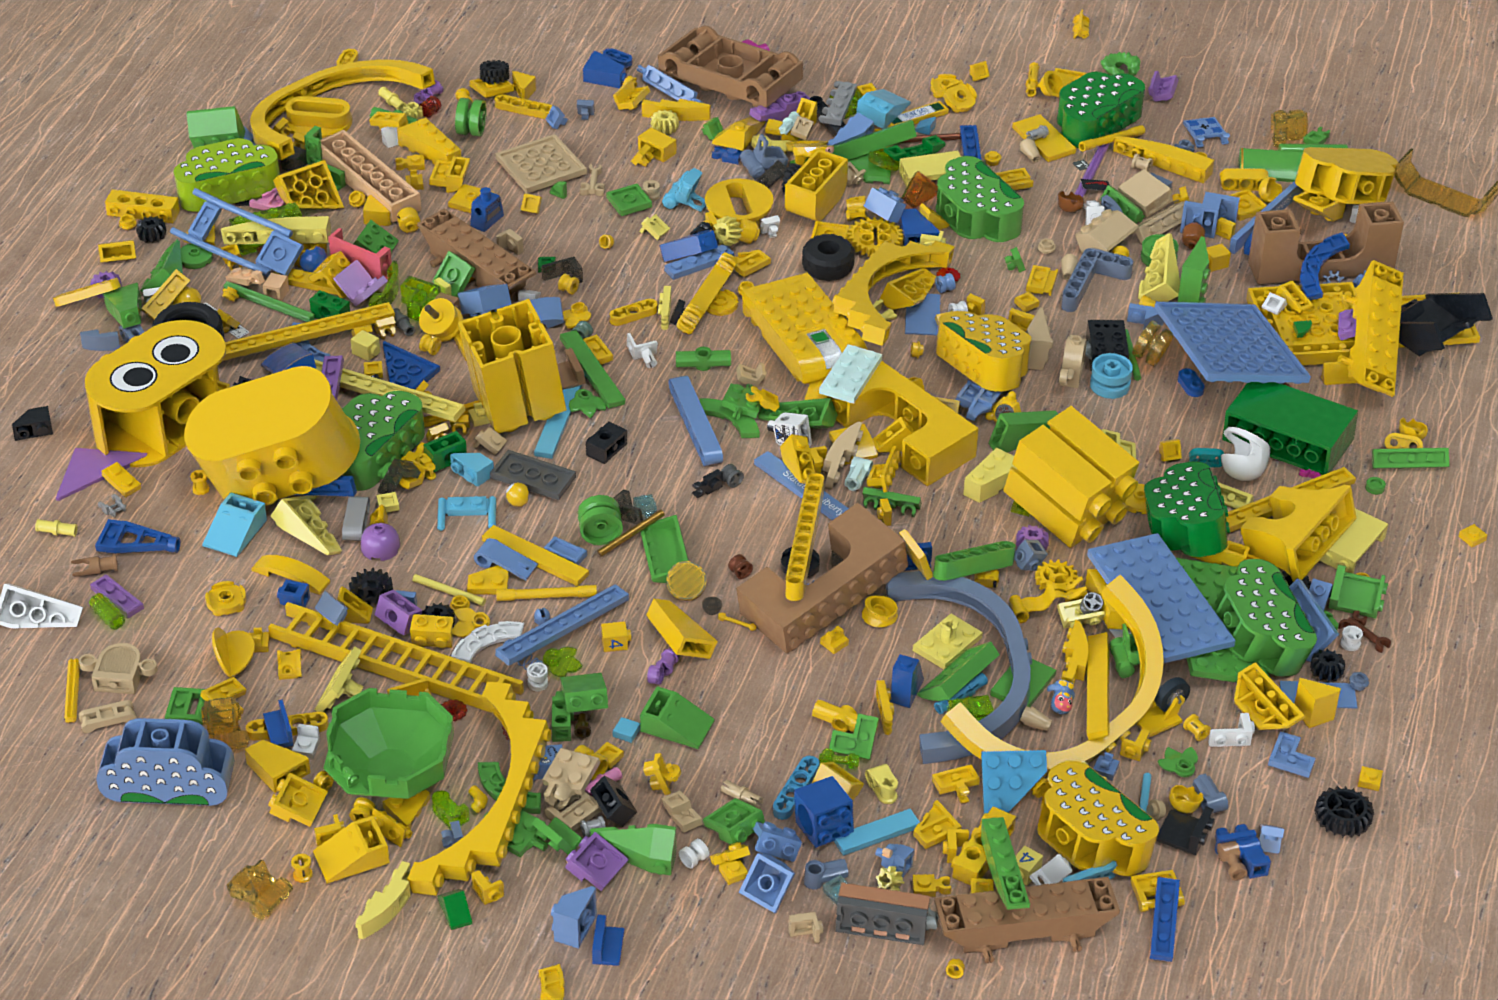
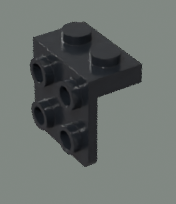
(1186, 831)

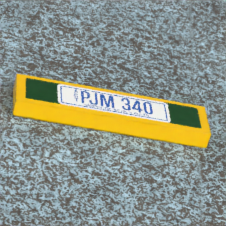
(924, 112)

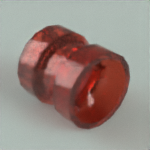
(430, 106)

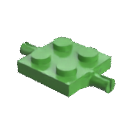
(736, 401)
(525, 836)

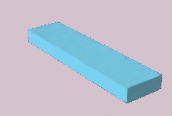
(877, 831)

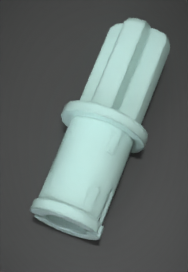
(788, 123)

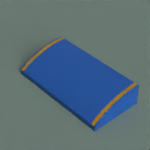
(287, 357)

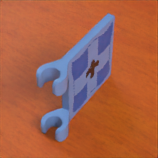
(1206, 128)

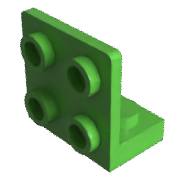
(375, 238)

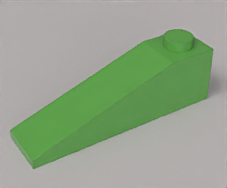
(166, 266)
(819, 411)
(646, 848)

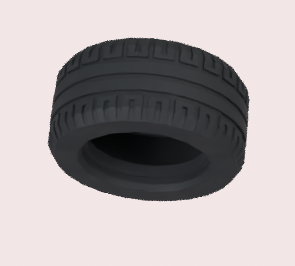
(191, 311)

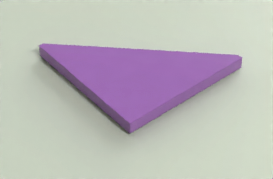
(87, 465)

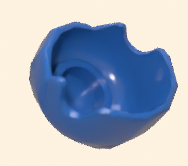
(312, 259)

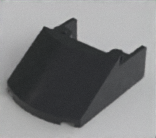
(1438, 318)

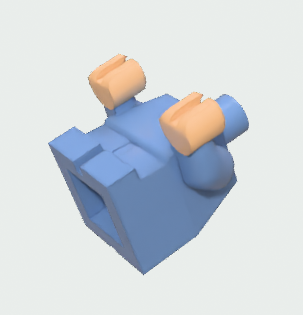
(898, 856)

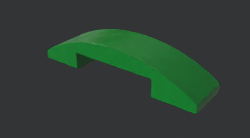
(929, 145)

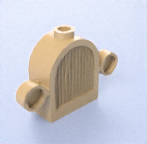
(1073, 361)
(117, 668)

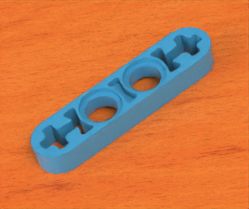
(799, 772)

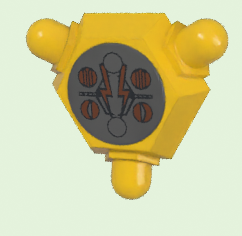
(1004, 405)

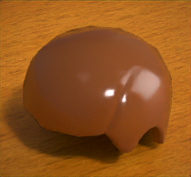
(1070, 202)

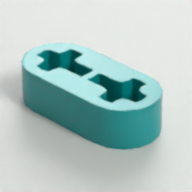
(1207, 456)

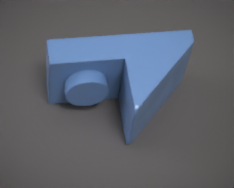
(1143, 315)
(1270, 838)

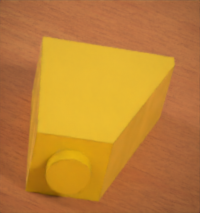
(275, 762)

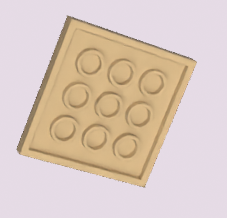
(541, 163)

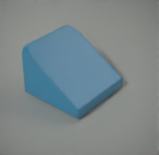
(926, 126)

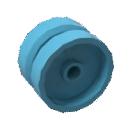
(1111, 375)

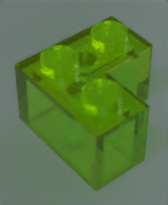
(417, 294)

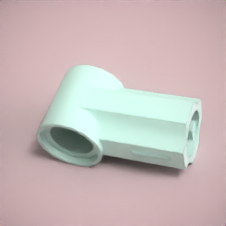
(858, 472)

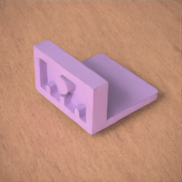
(358, 283)

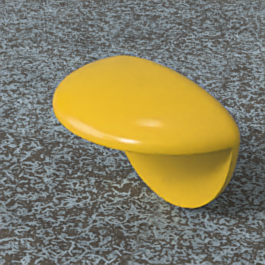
(232, 650)

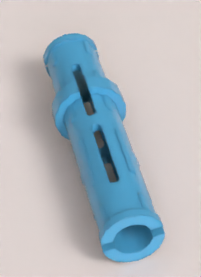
(968, 690)

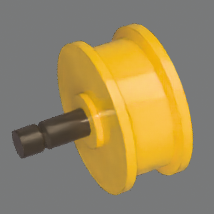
(440, 319)

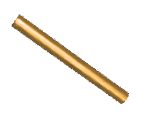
(631, 532)

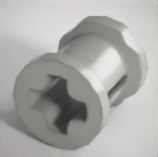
(586, 826)

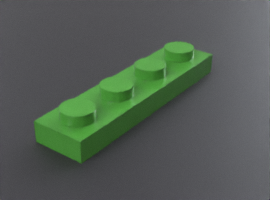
(1410, 458)

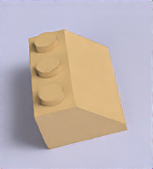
(1105, 231)

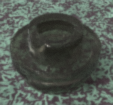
(712, 605)

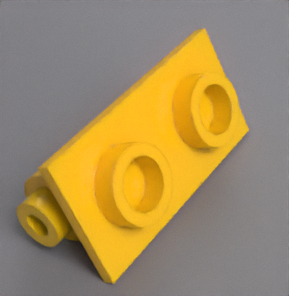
(1081, 25)
(390, 828)

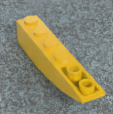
(1167, 157)

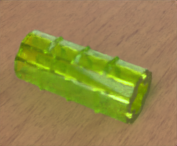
(107, 611)

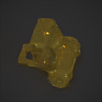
(1288, 126)
(222, 722)
(259, 888)

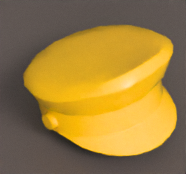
(879, 611)

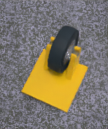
(1165, 707)

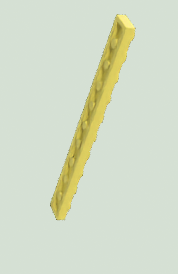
(366, 384)

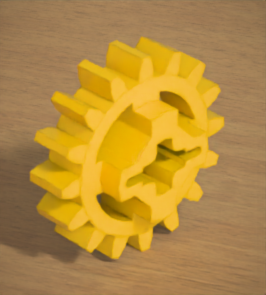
(1055, 573)

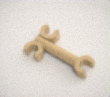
(593, 188)

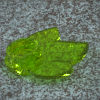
(562, 661)

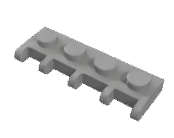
(839, 104)

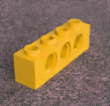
(142, 205)
(972, 859)

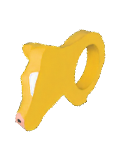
(805, 149)

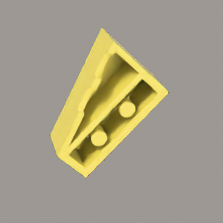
(988, 476)

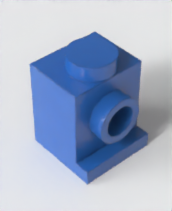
(294, 592)

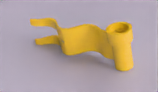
(1023, 606)

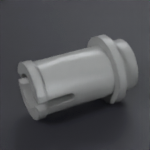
(1041, 131)

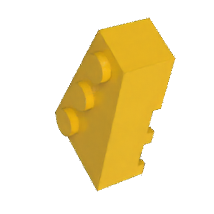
(1096, 584)

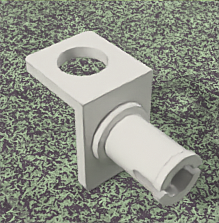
(644, 351)
(1052, 871)

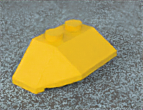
(1264, 700)

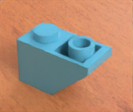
(472, 467)

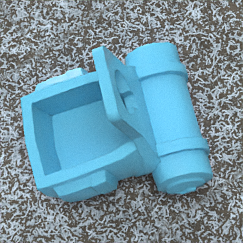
(684, 191)

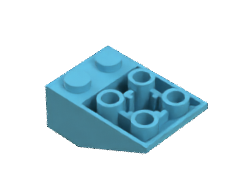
(235, 524)

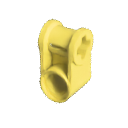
(882, 783)

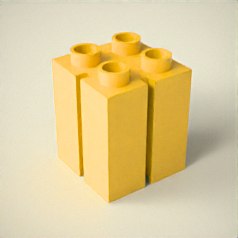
(512, 366)
(1072, 477)

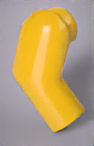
(480, 799)

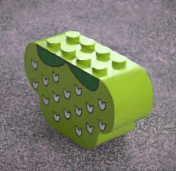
(226, 170)

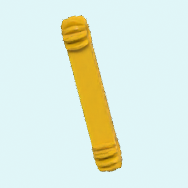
(706, 294)

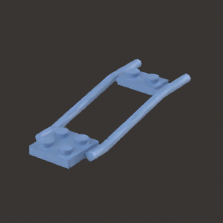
(276, 255)

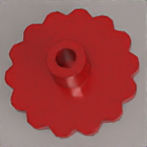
(943, 271)

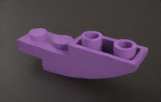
(780, 109)

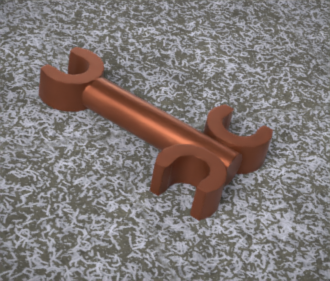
(1360, 622)

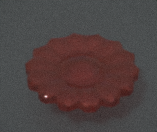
(455, 708)

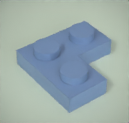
(1286, 758)

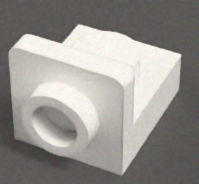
(307, 740)

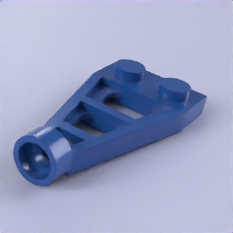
(114, 530)

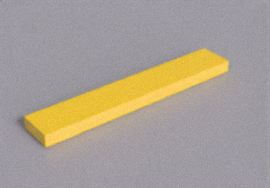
(546, 560)

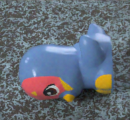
(1063, 696)

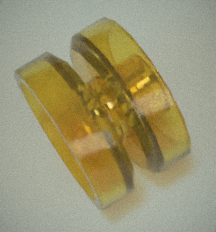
(1152, 342)

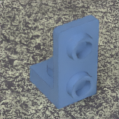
(1321, 591)

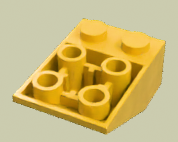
(352, 850)

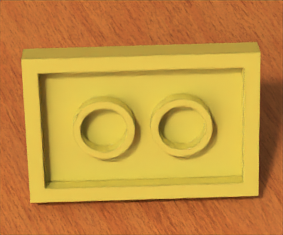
(947, 641)
(341, 682)

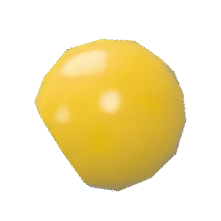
(517, 494)

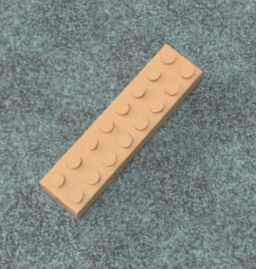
(368, 173)

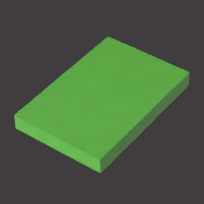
(1039, 679)

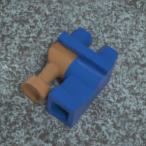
(1244, 846)

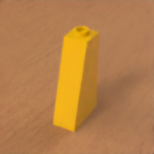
(680, 630)

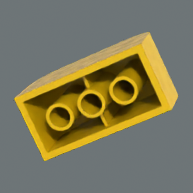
(817, 185)

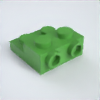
(734, 821)

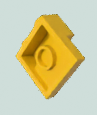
(297, 800)

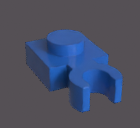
(728, 155)

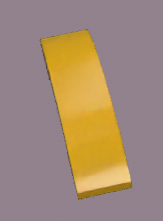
(292, 570)

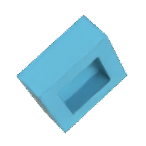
(626, 730)

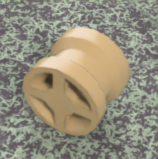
(651, 189)

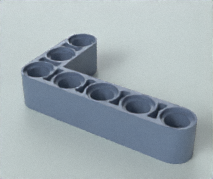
(1093, 262)

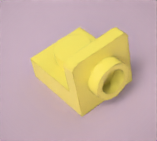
(655, 227)

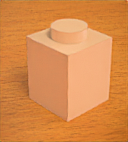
(276, 286)

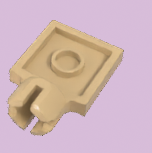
(568, 776)

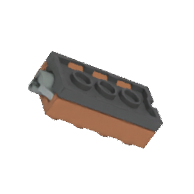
(884, 914)

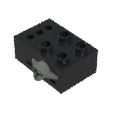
(1104, 338)

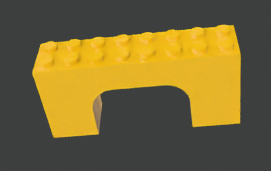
(940, 435)

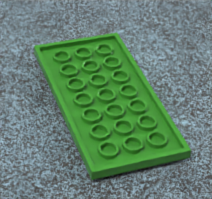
(1221, 663)

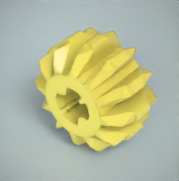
(665, 121)
(727, 231)

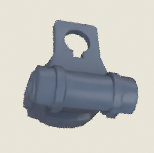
(762, 157)

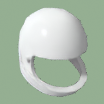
(1249, 459)

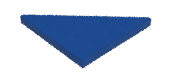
(407, 368)

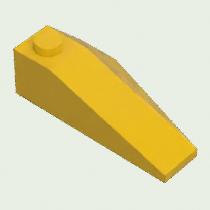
(738, 134)
(908, 289)

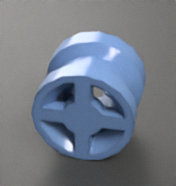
(945, 283)

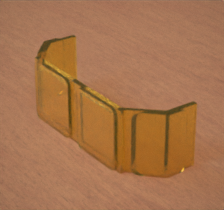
(1438, 194)

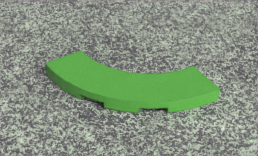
(745, 425)
(494, 781)

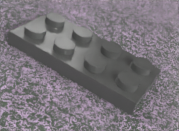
(534, 473)

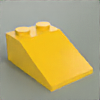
(1320, 205)

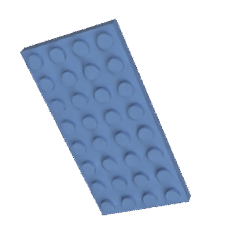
(1178, 607)

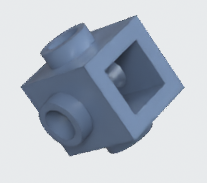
(1029, 555)

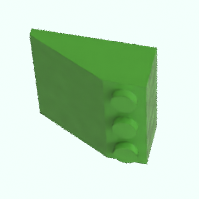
(1195, 274)

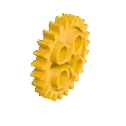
(862, 235)

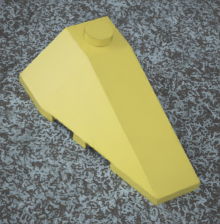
(1162, 275)
(301, 519)

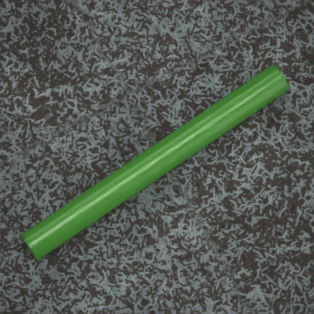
(1136, 372)

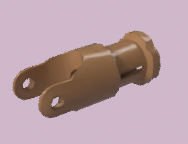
(96, 565)

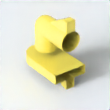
(888, 314)

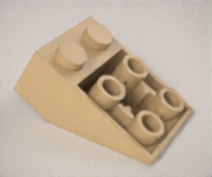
(1040, 341)

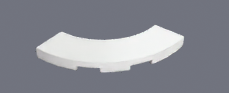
(484, 637)

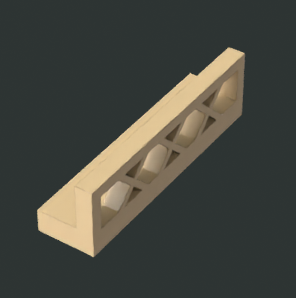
(1160, 222)

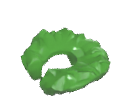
(1114, 61)

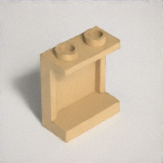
(1146, 192)

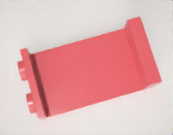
(374, 263)

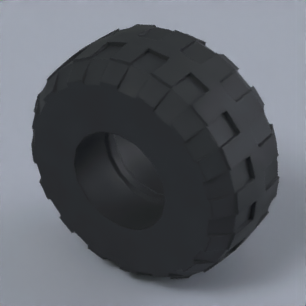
(828, 257)

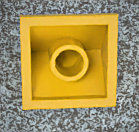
(1316, 701)

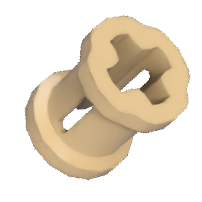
(1141, 163)

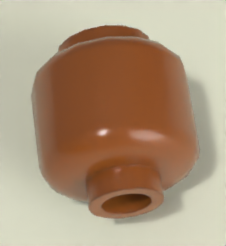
(1192, 234)

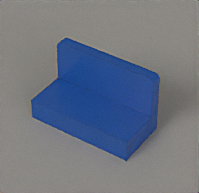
(278, 726)
(607, 943)

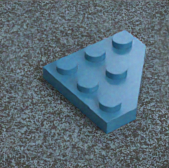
(1010, 776)

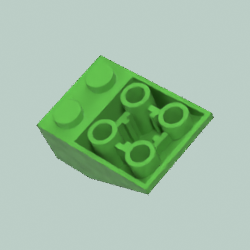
(675, 718)

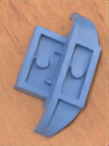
(976, 399)

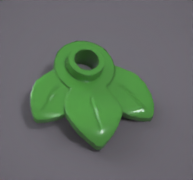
(586, 403)
(1180, 763)

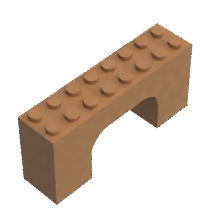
(1279, 255)
(870, 558)

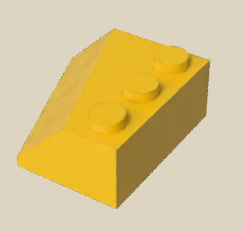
(309, 187)

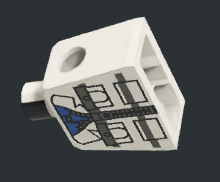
(790, 424)

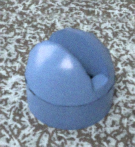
(538, 618)

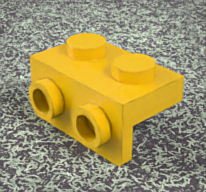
(629, 97)
(431, 631)

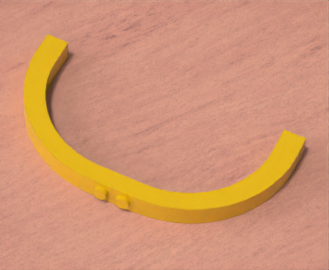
(318, 82)
(1150, 650)

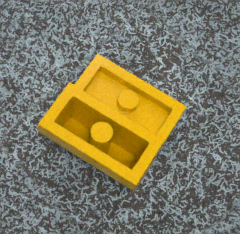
(450, 173)

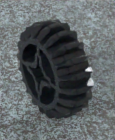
(1342, 816)

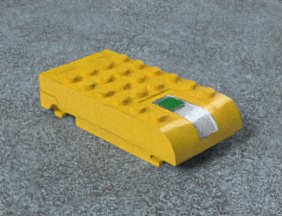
(800, 325)

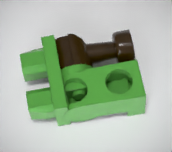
(562, 720)

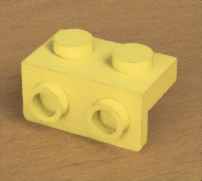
(1071, 611)

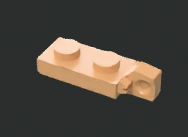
(245, 277)

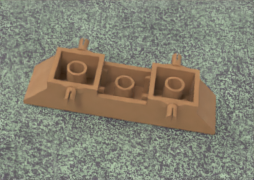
(492, 263)
(1056, 911)

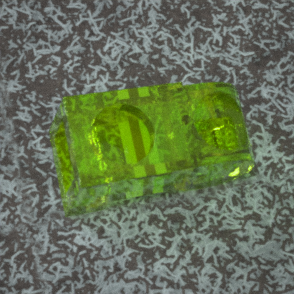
(448, 810)

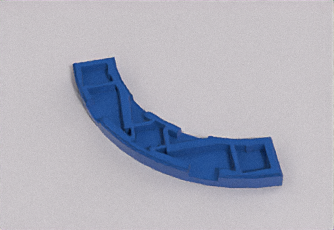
(1315, 259)

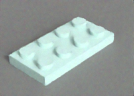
(850, 374)

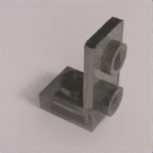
(773, 174)
(565, 266)
(395, 472)
(628, 511)

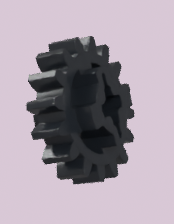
(370, 585)

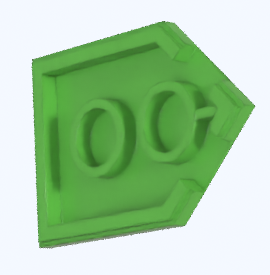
(873, 172)

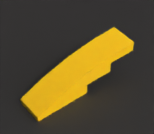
(685, 109)

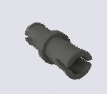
(403, 323)

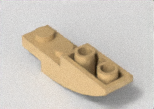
(841, 451)

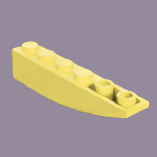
(304, 230)

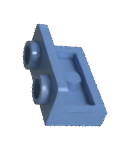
(776, 841)

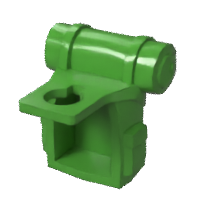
(1124, 653)

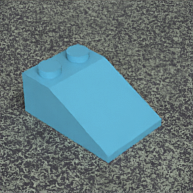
(881, 107)

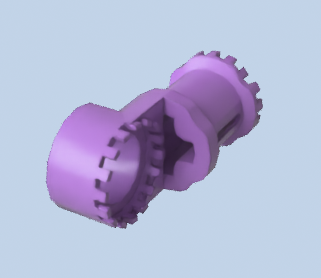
(432, 90)
(663, 667)

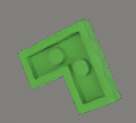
(860, 742)

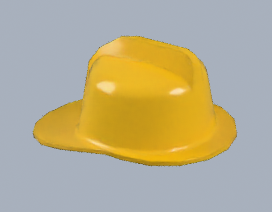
(1053, 82)

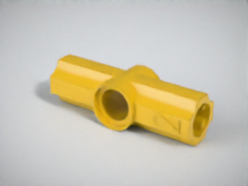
(840, 718)

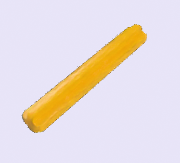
(72, 690)

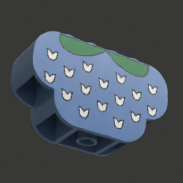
(165, 764)

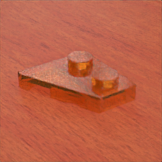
(919, 190)

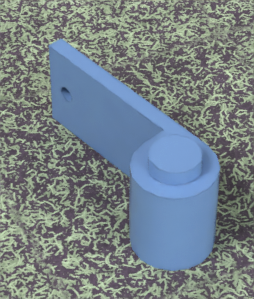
(495, 552)

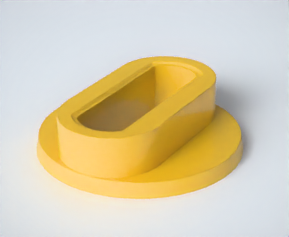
(328, 113)
(756, 198)

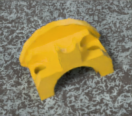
(856, 208)
(289, 664)

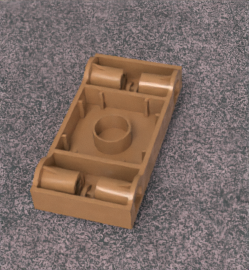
(731, 67)

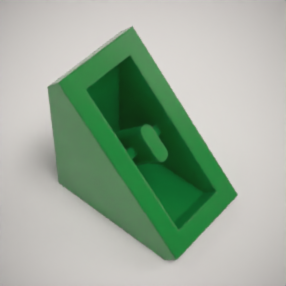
(455, 908)

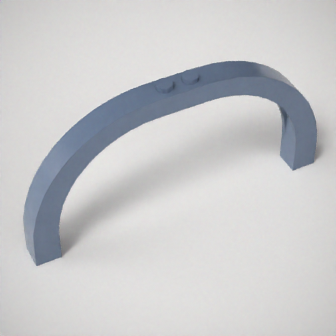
(913, 585)

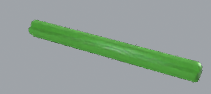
(271, 303)

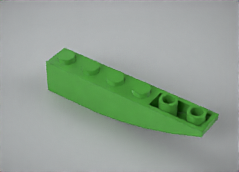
(1003, 863)

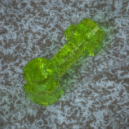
(828, 756)

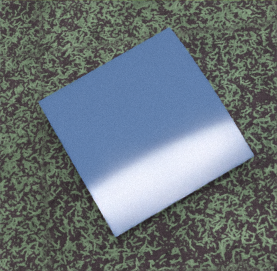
(549, 310)

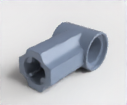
(1211, 796)
(817, 872)

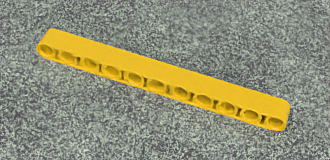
(804, 537)

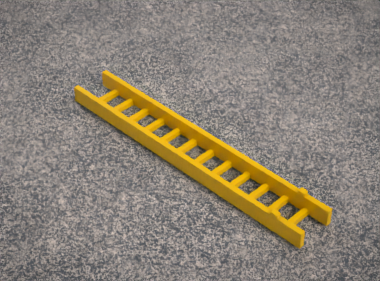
(389, 644)

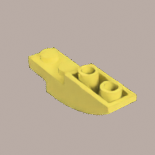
(385, 905)

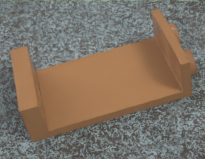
(571, 371)

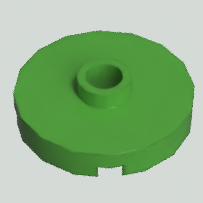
(195, 257)

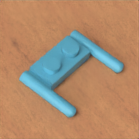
(466, 507)

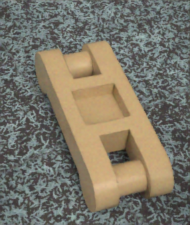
(106, 715)

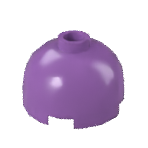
(380, 541)

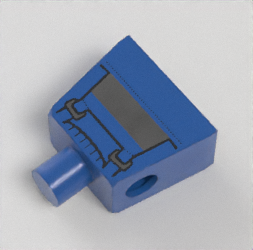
(486, 210)

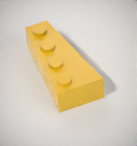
(427, 140)

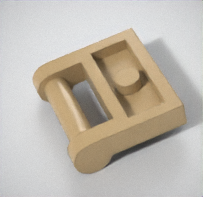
(583, 809)

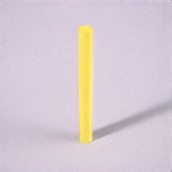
(448, 589)

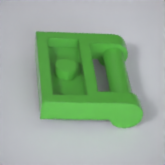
(181, 703)

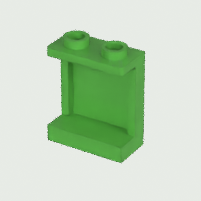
(1357, 592)
(584, 692)

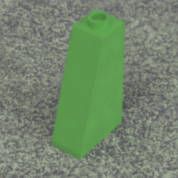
(125, 305)
(1015, 426)

